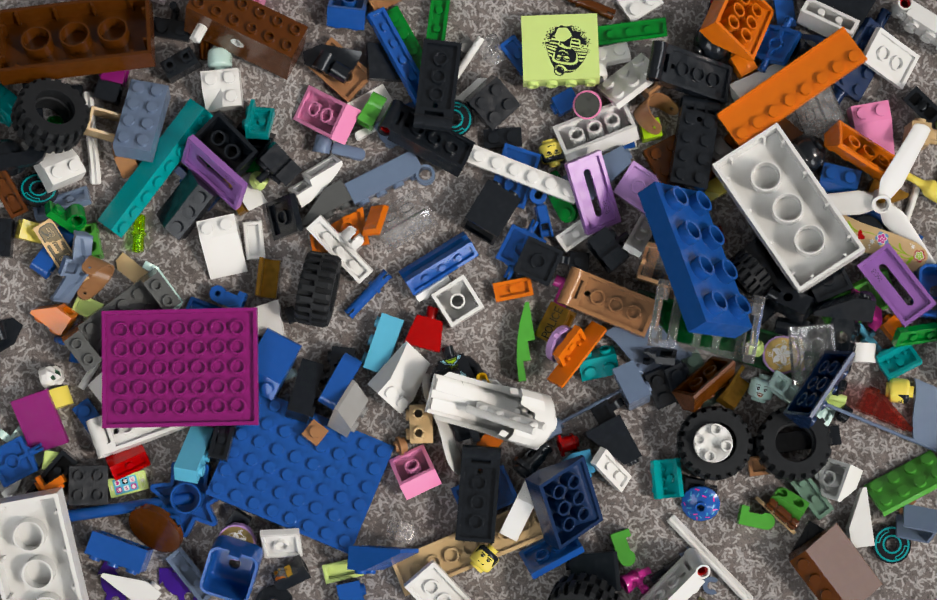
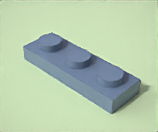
(76, 196)
(187, 572)

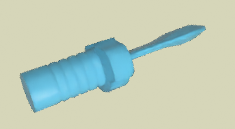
(868, 337)

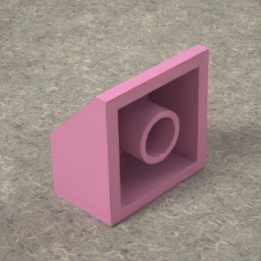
(415, 472)

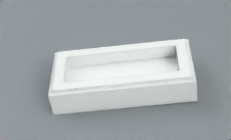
(254, 240)

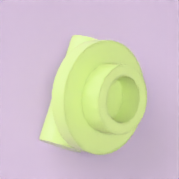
(838, 401)

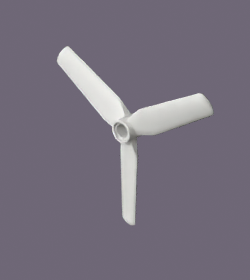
(893, 218)

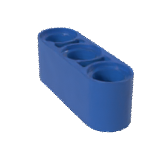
(43, 262)
(340, 380)

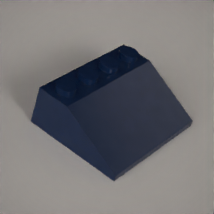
(818, 387)
(564, 501)

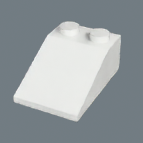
(59, 169)
(222, 246)
(400, 377)

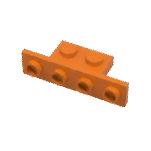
(574, 351)

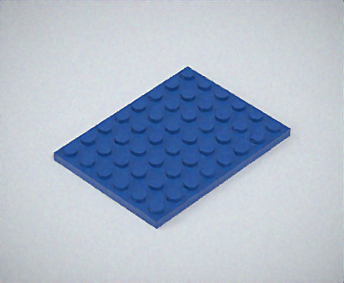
(301, 485)

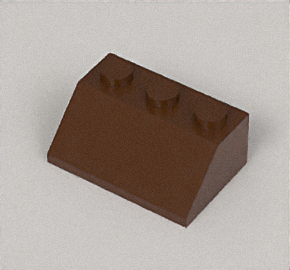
(704, 383)

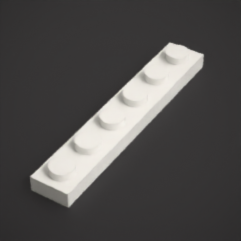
(521, 173)

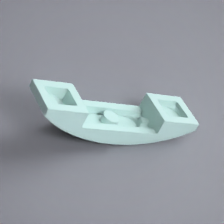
(783, 388)

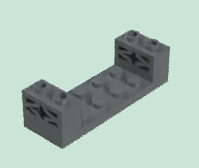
(147, 293)

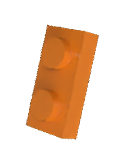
(512, 289)

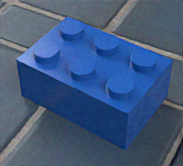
(118, 552)

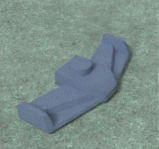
(72, 268)

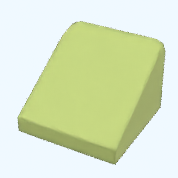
(48, 457)

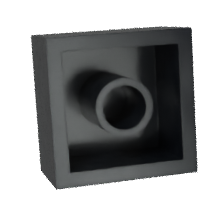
(492, 102)

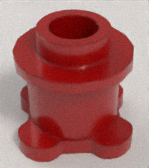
(567, 443)

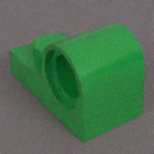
(66, 218)

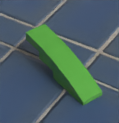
(525, 335)

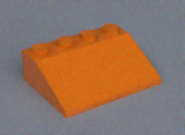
(737, 25)

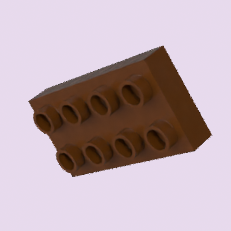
(75, 39)

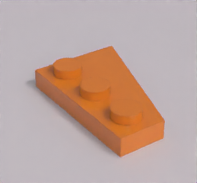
(355, 219)

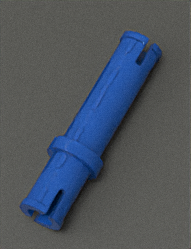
(368, 293)

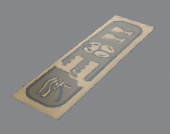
(53, 241)

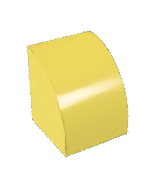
(25, 231)
(61, 396)

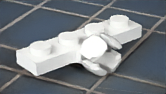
(612, 55)
(343, 246)

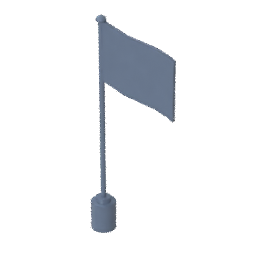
(633, 348)
(923, 416)

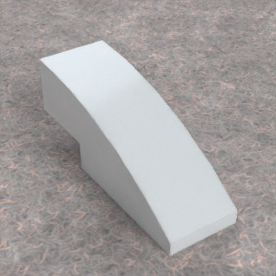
(316, 180)

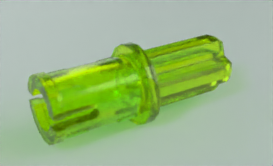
(138, 234)

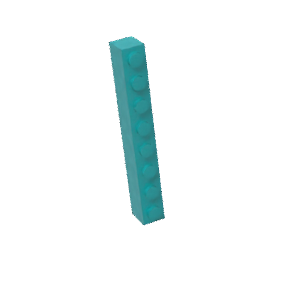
(151, 176)

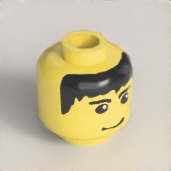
(551, 153)
(899, 390)
(484, 558)

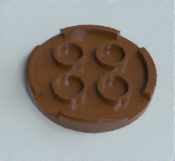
(155, 528)

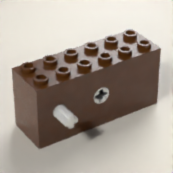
(248, 32)

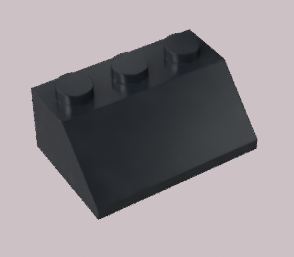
(227, 143)
(186, 206)

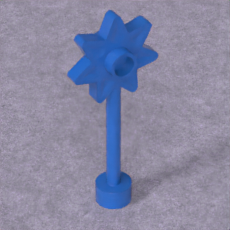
(181, 499)

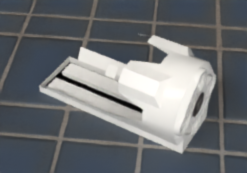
(450, 397)

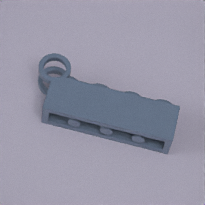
(387, 176)

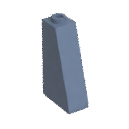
(616, 163)

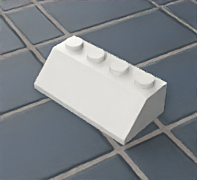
(604, 132)

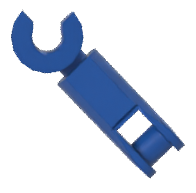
(541, 213)

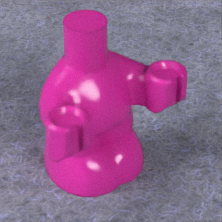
(635, 579)

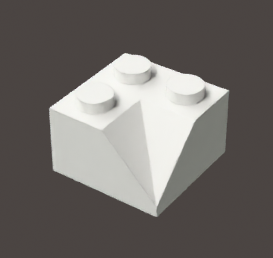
(222, 89)
(457, 301)

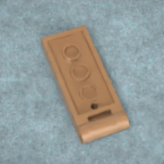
(607, 302)

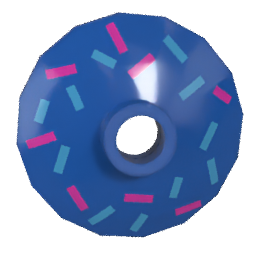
(700, 496)

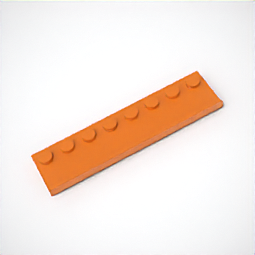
(792, 87)

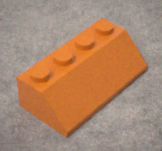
(857, 149)

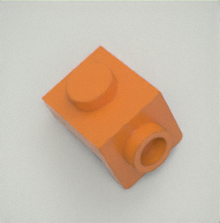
(58, 482)

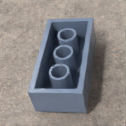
(141, 120)

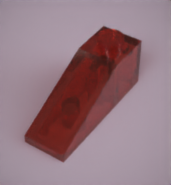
(879, 407)

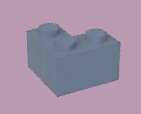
(632, 386)

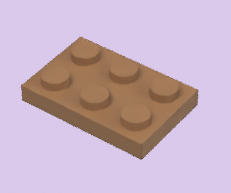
(354, 84)

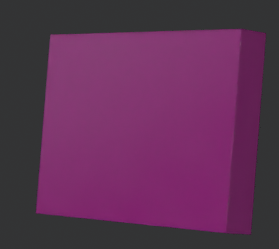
(39, 420)

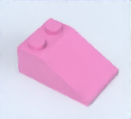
(326, 115)
(873, 122)

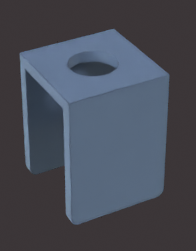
(916, 523)

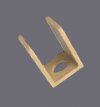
(107, 114)

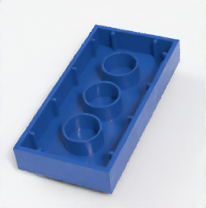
(695, 260)

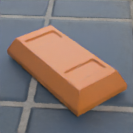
(375, 220)

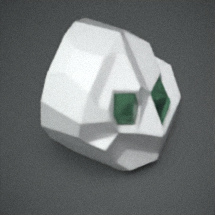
(51, 376)

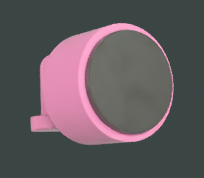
(587, 104)

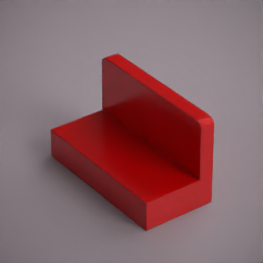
(127, 462)

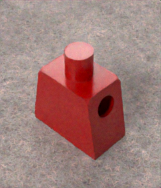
(426, 331)

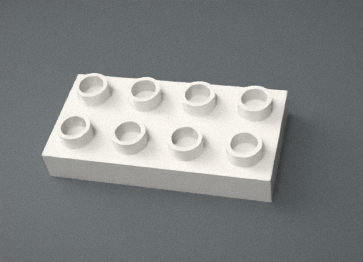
(788, 208)
(39, 549)

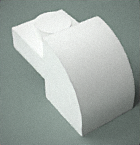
(865, 353)

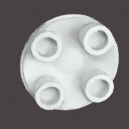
(713, 443)

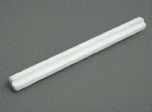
(709, 558)

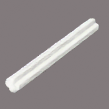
(92, 146)

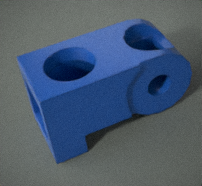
(226, 298)

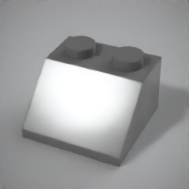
(348, 410)

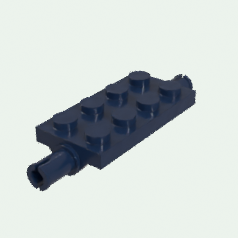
(857, 81)

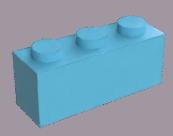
(382, 342)
(193, 454)

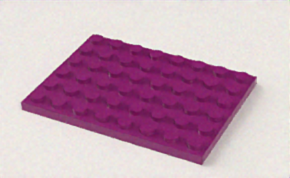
(180, 367)

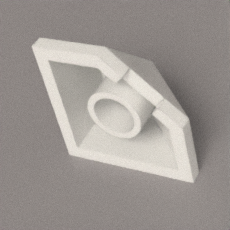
(838, 479)

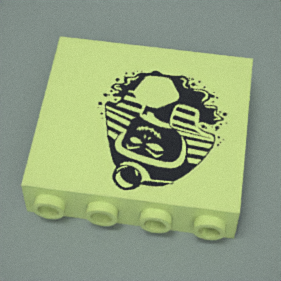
(560, 50)

